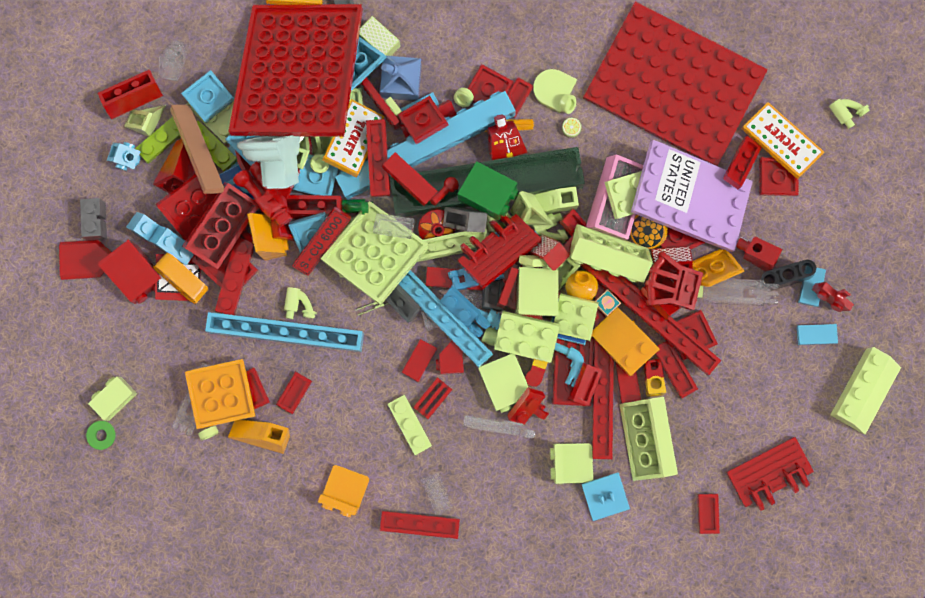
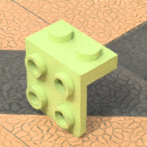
(571, 463)

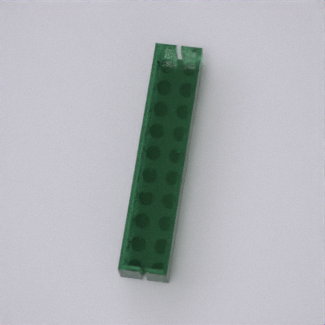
(532, 172)

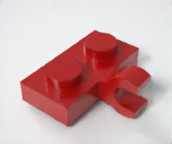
(835, 298)
(527, 405)

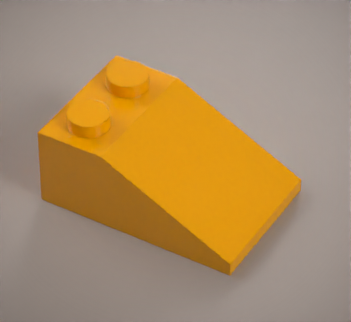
(263, 239)
(624, 341)

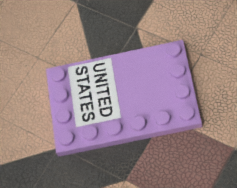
(690, 196)

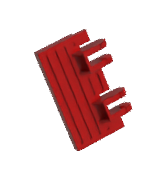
(497, 253)
(768, 471)

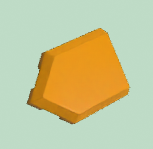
(717, 267)

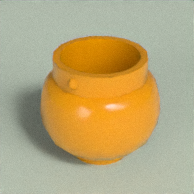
(582, 285)

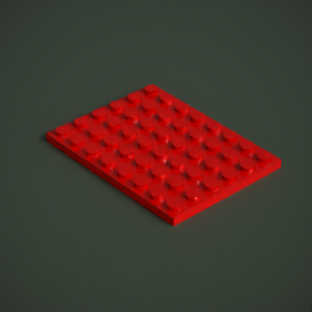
(297, 70)
(675, 84)

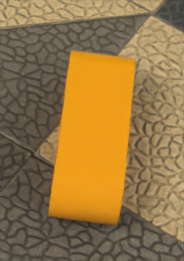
(181, 278)

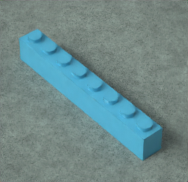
(284, 332)

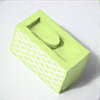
(379, 37)

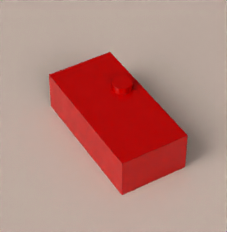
(220, 225)

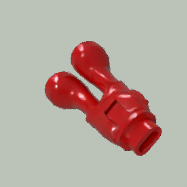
(271, 202)

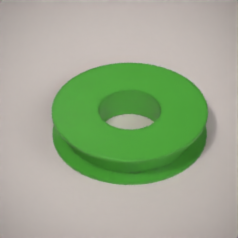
(92, 435)

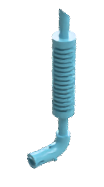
(573, 354)

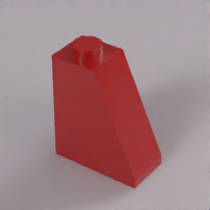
(175, 169)

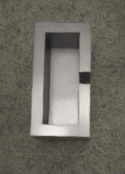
(465, 219)
(91, 226)

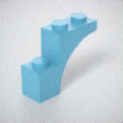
(159, 236)

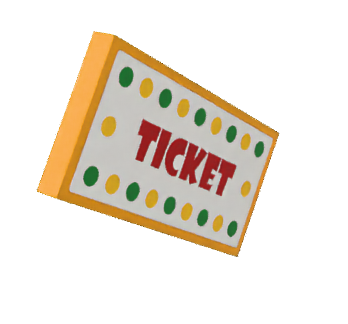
(782, 140)
(351, 150)

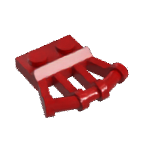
(684, 288)

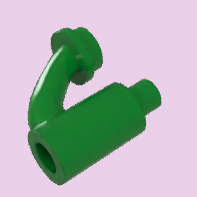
(355, 206)

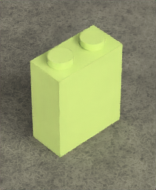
(504, 382)

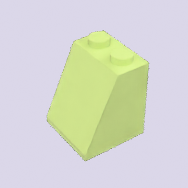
(537, 291)

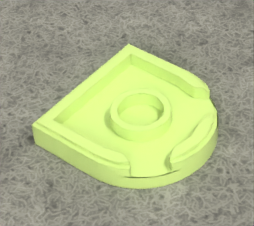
(552, 86)

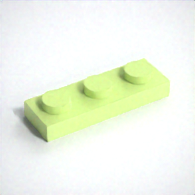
(409, 425)

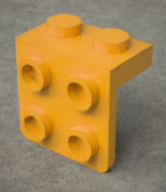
(344, 491)

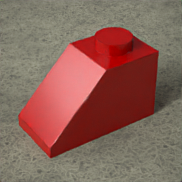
(450, 360)

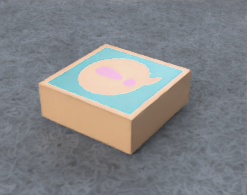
(607, 303)

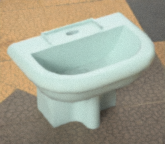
(276, 158)

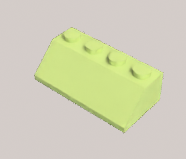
(610, 254)
(866, 390)
(648, 439)

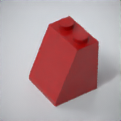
(130, 271)

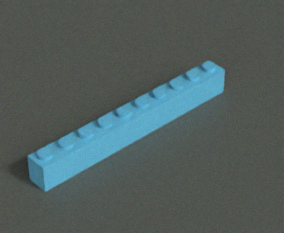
(461, 128)

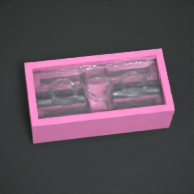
(601, 214)

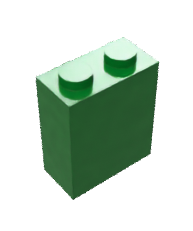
(488, 191)

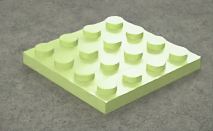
(373, 260)

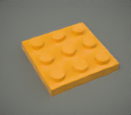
(220, 393)

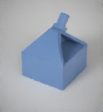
(401, 78)

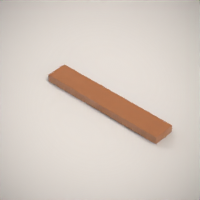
(197, 149)

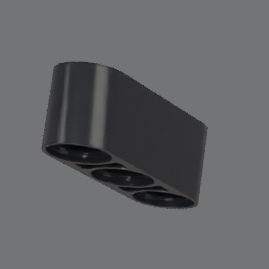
(795, 269)

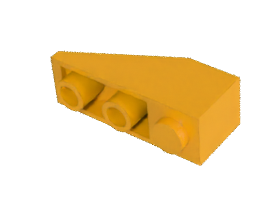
(261, 434)

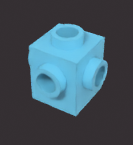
(124, 155)

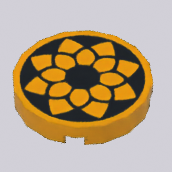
(647, 232)

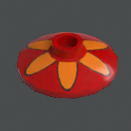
(430, 222)

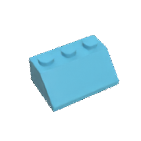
(366, 61)

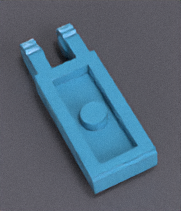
(464, 311)

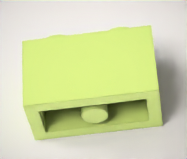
(112, 398)

